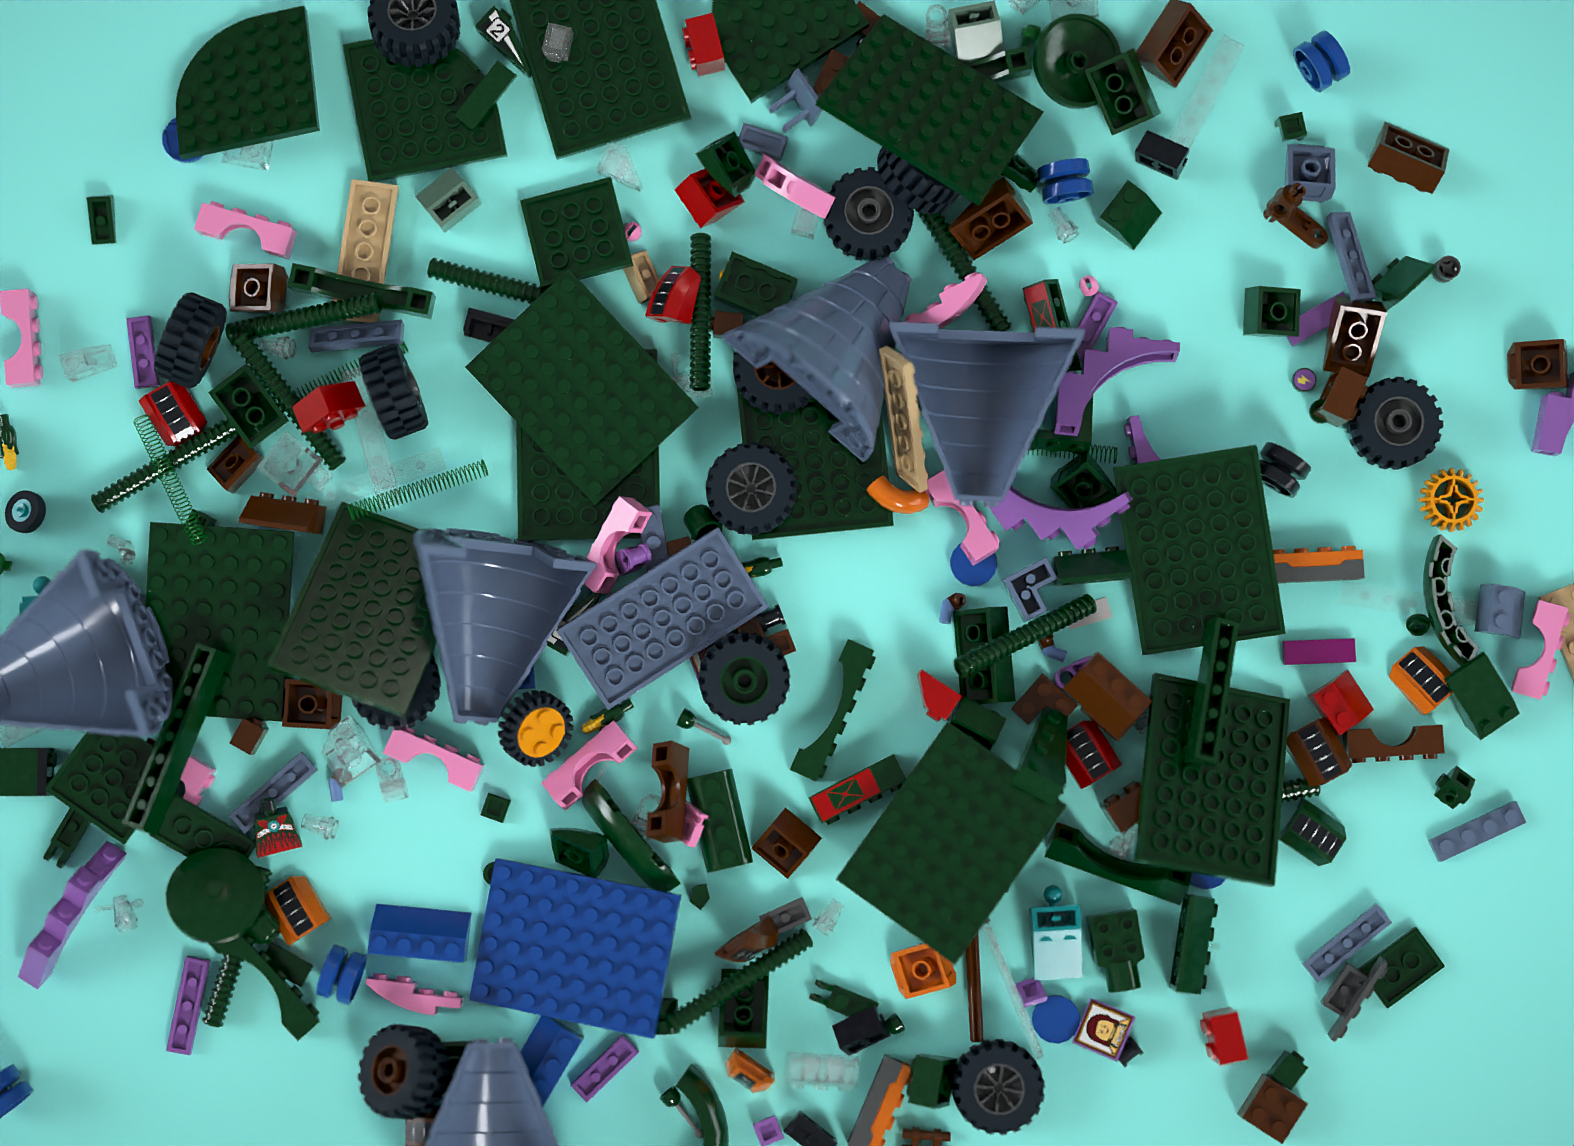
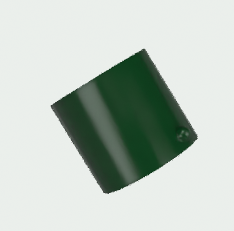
(700, 521)

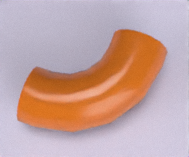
(896, 499)

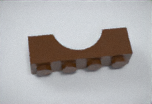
(1423, 740)
(671, 765)

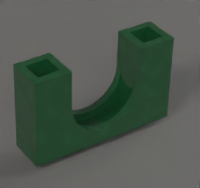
(1056, 442)

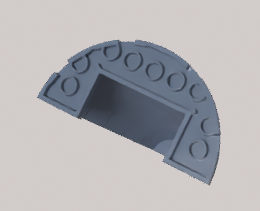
(833, 345)
(984, 397)
(493, 611)
(86, 656)
(491, 1101)

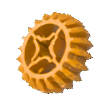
(1450, 510)

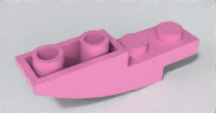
(794, 187)
(954, 299)
(404, 994)

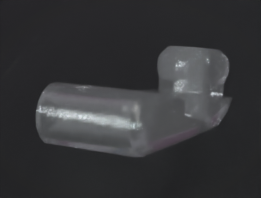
(125, 549)

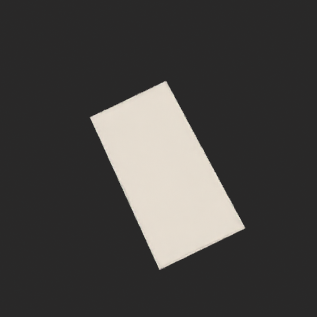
(1103, 612)

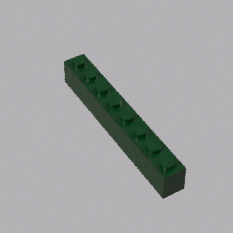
(176, 739)

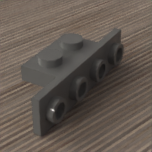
(1349, 992)

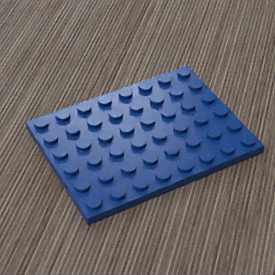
(575, 948)

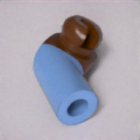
(950, 605)
(1048, 649)
(335, 790)

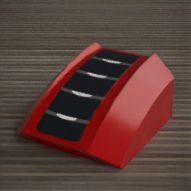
(674, 296)
(173, 413)
(1089, 754)

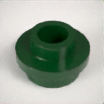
(1418, 624)

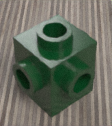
(1454, 787)

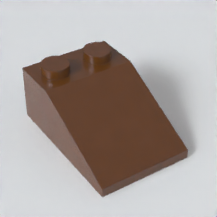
(993, 221)
(1353, 335)

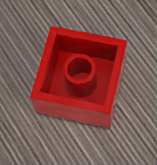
(706, 50)
(328, 407)
(1224, 1036)

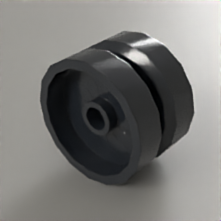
(1281, 469)

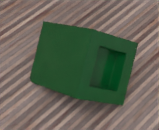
(1291, 126)

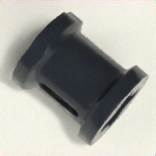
(771, 618)
(1129, 1051)

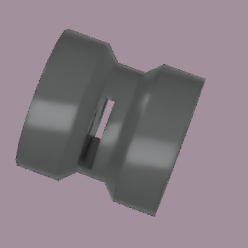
(1450, 266)

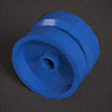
(1321, 61)
(1065, 181)
(341, 974)
(12, 1096)

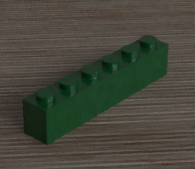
(1212, 692)

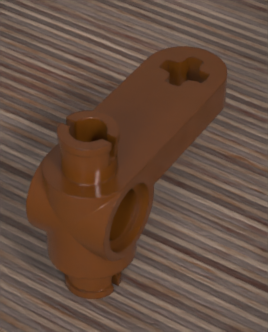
(1285, 210)

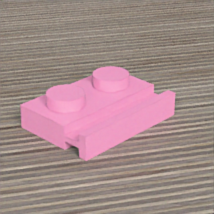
(692, 824)

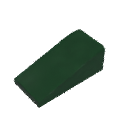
(102, 219)

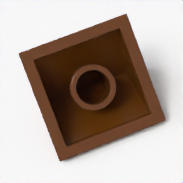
(235, 465)

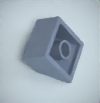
(1500, 610)

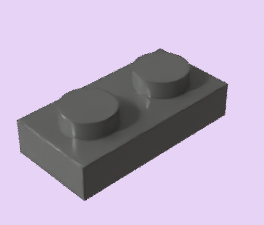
(789, 915)

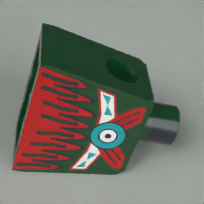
(274, 829)

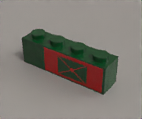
(1048, 310)
(856, 789)

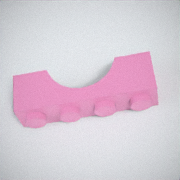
(218, 222)
(24, 366)
(625, 517)
(979, 540)
(1533, 678)
(461, 770)
(567, 780)

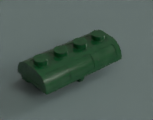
(724, 831)

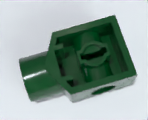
(1117, 947)

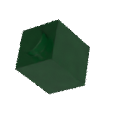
(1288, 1069)

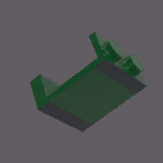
(26, 771)

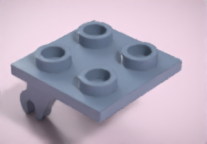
(801, 91)

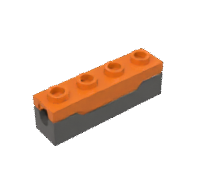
(1320, 565)
(880, 1103)

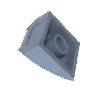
(1312, 168)

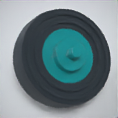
(25, 511)

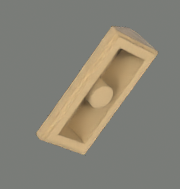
(642, 276)

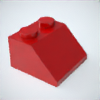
(706, 198)
(936, 697)
(1341, 702)

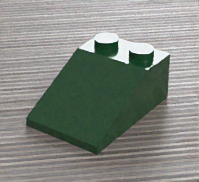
(1400, 280)
(249, 406)
(1481, 696)
(744, 1016)

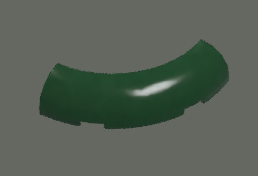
(1440, 603)
(627, 839)
(707, 1105)

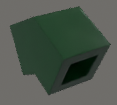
(700, 896)

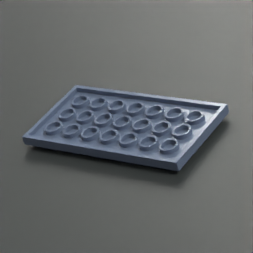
(662, 618)

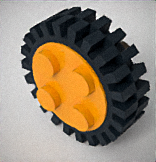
(535, 728)

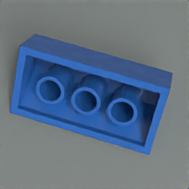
(420, 933)
(548, 1054)

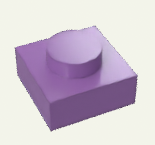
(1031, 992)
(768, 1131)

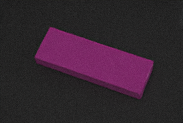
(1319, 651)

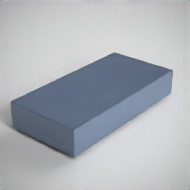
(762, 141)

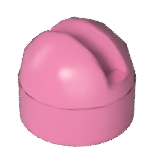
(636, 234)
(1083, 287)

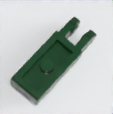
(67, 836)
(842, 1000)

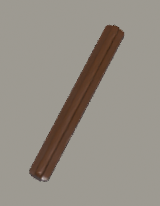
(974, 991)

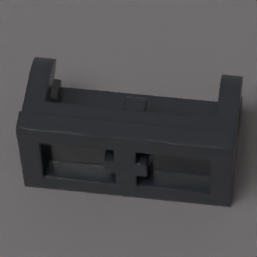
(1161, 155)
(484, 325)
(860, 1030)
(808, 1132)

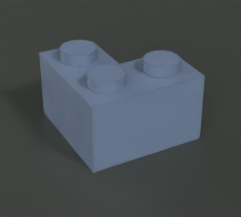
(1024, 585)

